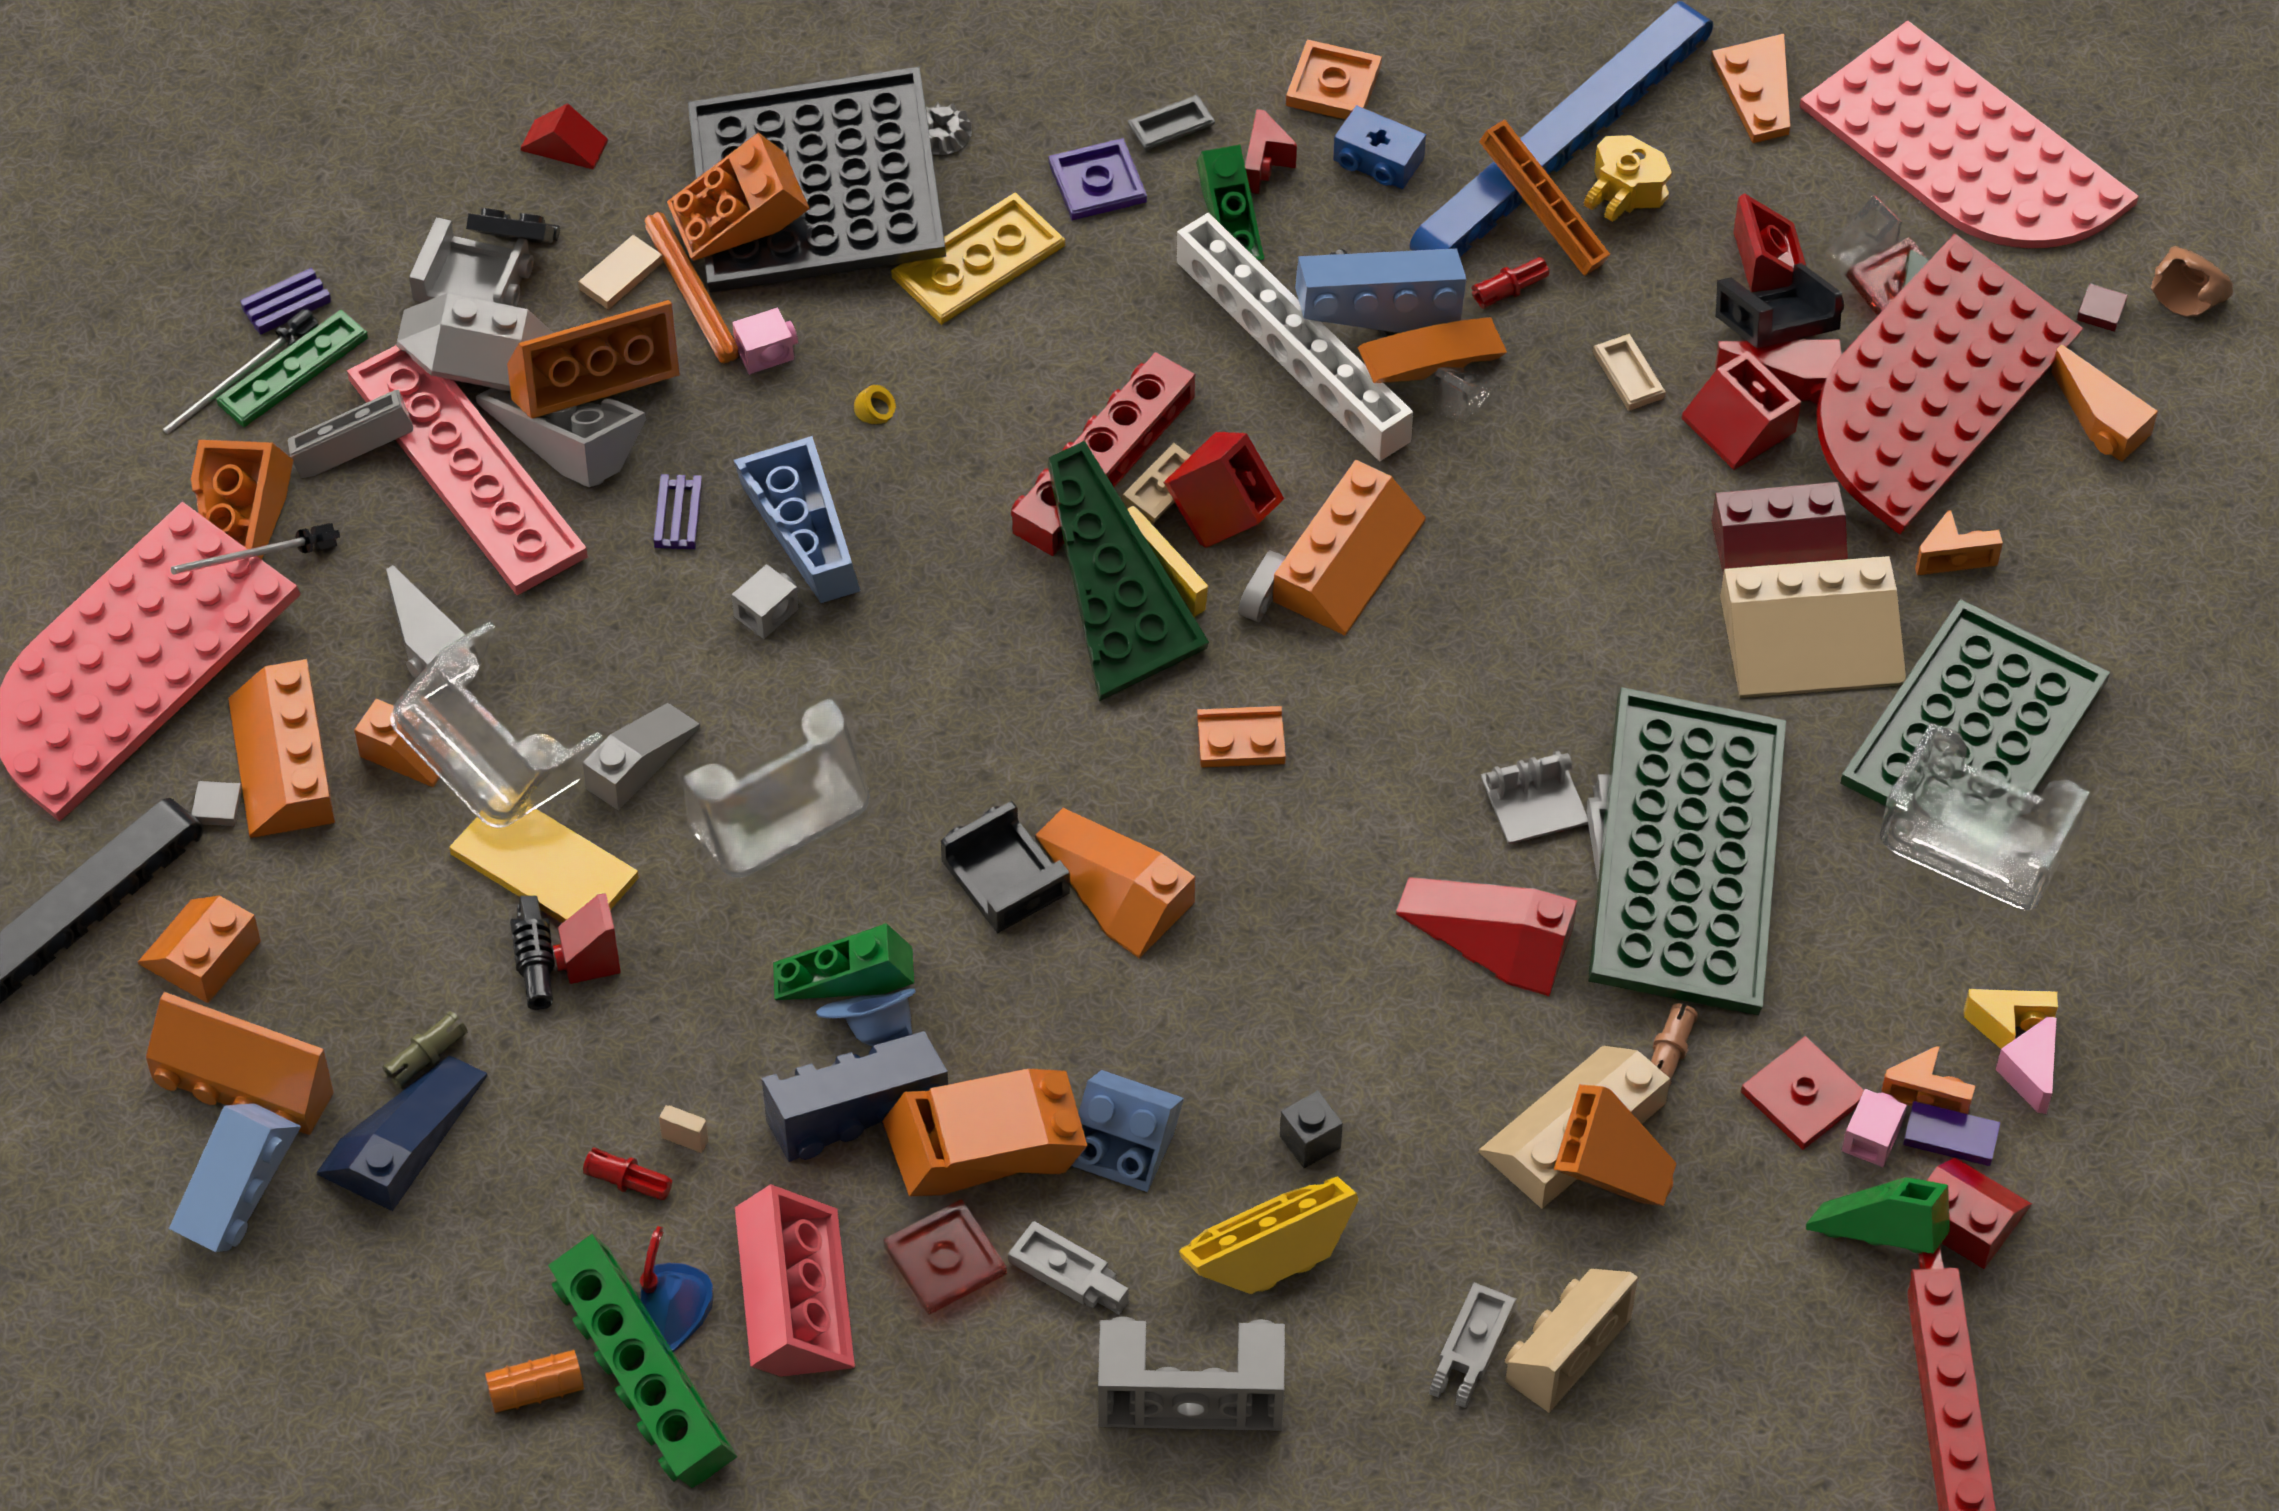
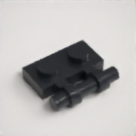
(501, 225)

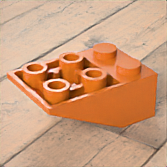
(738, 199)

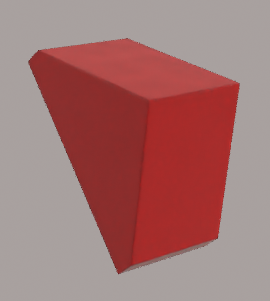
(565, 138)

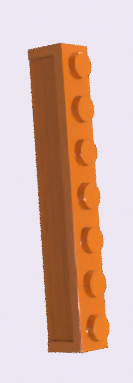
(1544, 197)

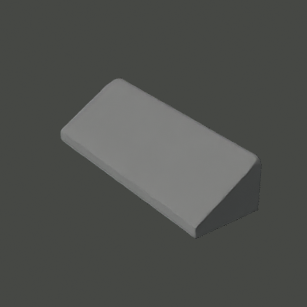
(350, 434)

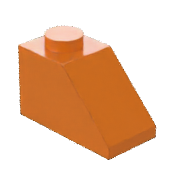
(385, 747)

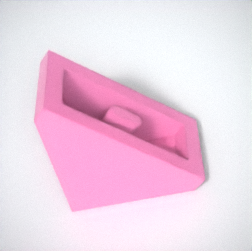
(2029, 1064)

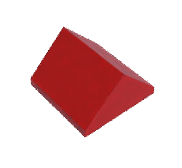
(1766, 245)

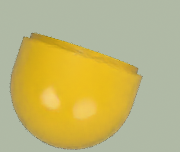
(864, 409)

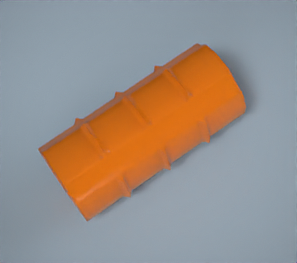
(534, 1381)

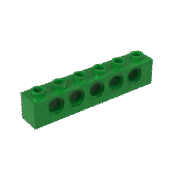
(704, 1446)

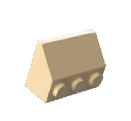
(1571, 1336)

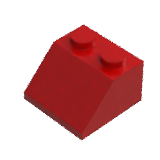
(1979, 1211)

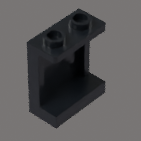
(1780, 314)
(1003, 867)

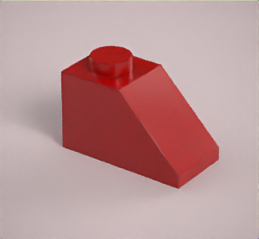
(588, 943)

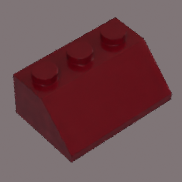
(1780, 525)

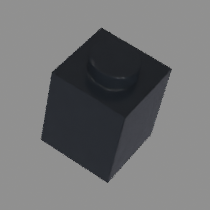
(1311, 1129)

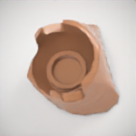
(2189, 283)

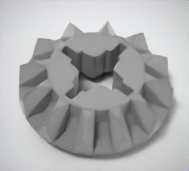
(958, 129)

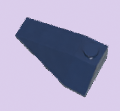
(396, 1141)

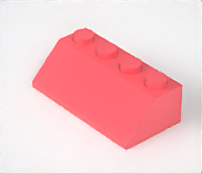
(793, 1284)

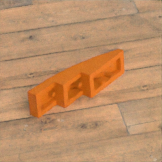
(1424, 350)

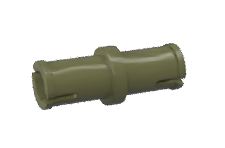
(425, 1049)

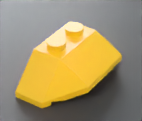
(1274, 1237)

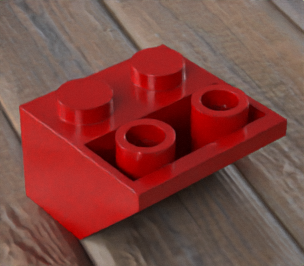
(1743, 410)
(1223, 488)

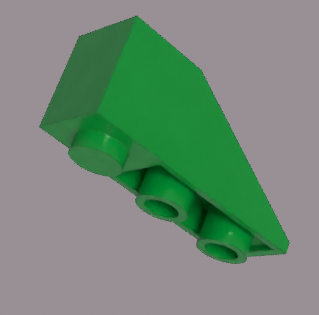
(1229, 195)
(852, 966)
(1896, 1214)

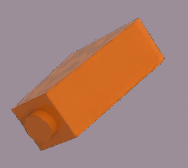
(1613, 1149)

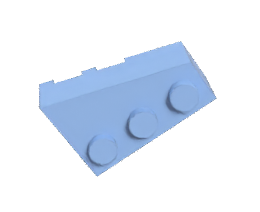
(233, 1175)

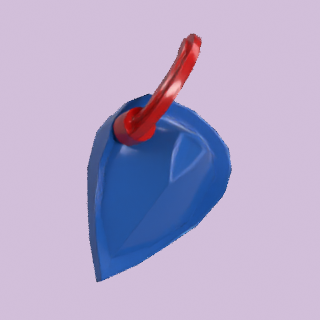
(674, 1295)

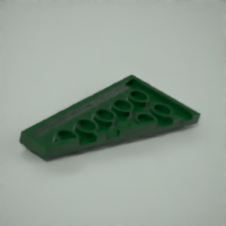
(1123, 594)

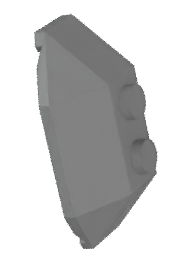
(467, 338)

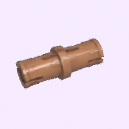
(1671, 1043)

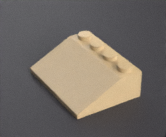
(1813, 626)

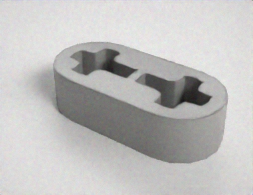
(1259, 590)

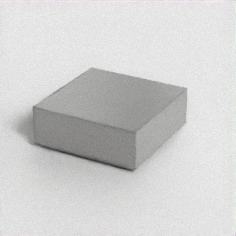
(217, 803)

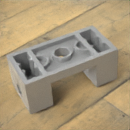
(1191, 1399)

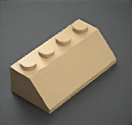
(1531, 1142)

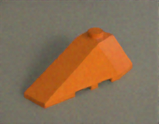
(241, 487)
(1121, 881)

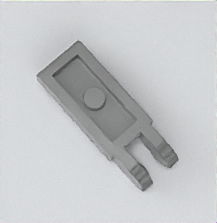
(1473, 1340)

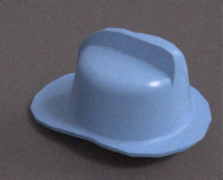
(874, 1017)

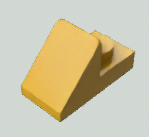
(2000, 1011)

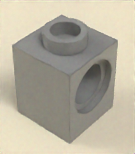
(765, 601)

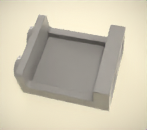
(469, 267)

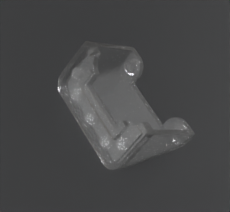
(782, 807)

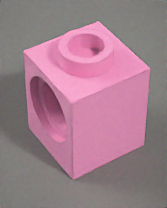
(764, 340)
(1874, 1127)

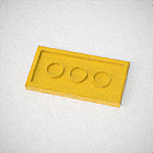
(980, 258)
(544, 861)

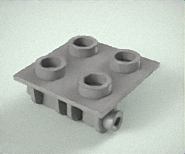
(1535, 797)

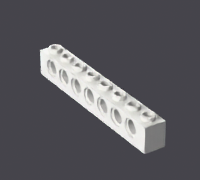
(1298, 344)

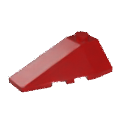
(1503, 928)

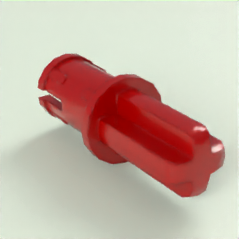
(1509, 282)
(626, 1174)

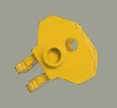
(1627, 179)

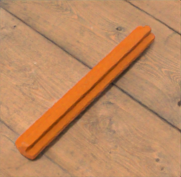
(691, 288)

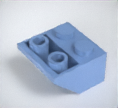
(1126, 1129)

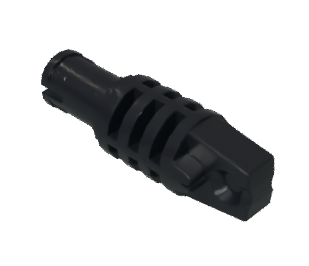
(533, 952)

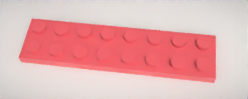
(474, 472)

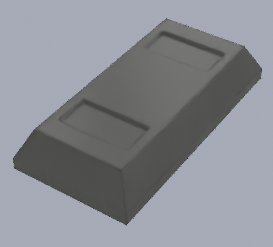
(1171, 122)

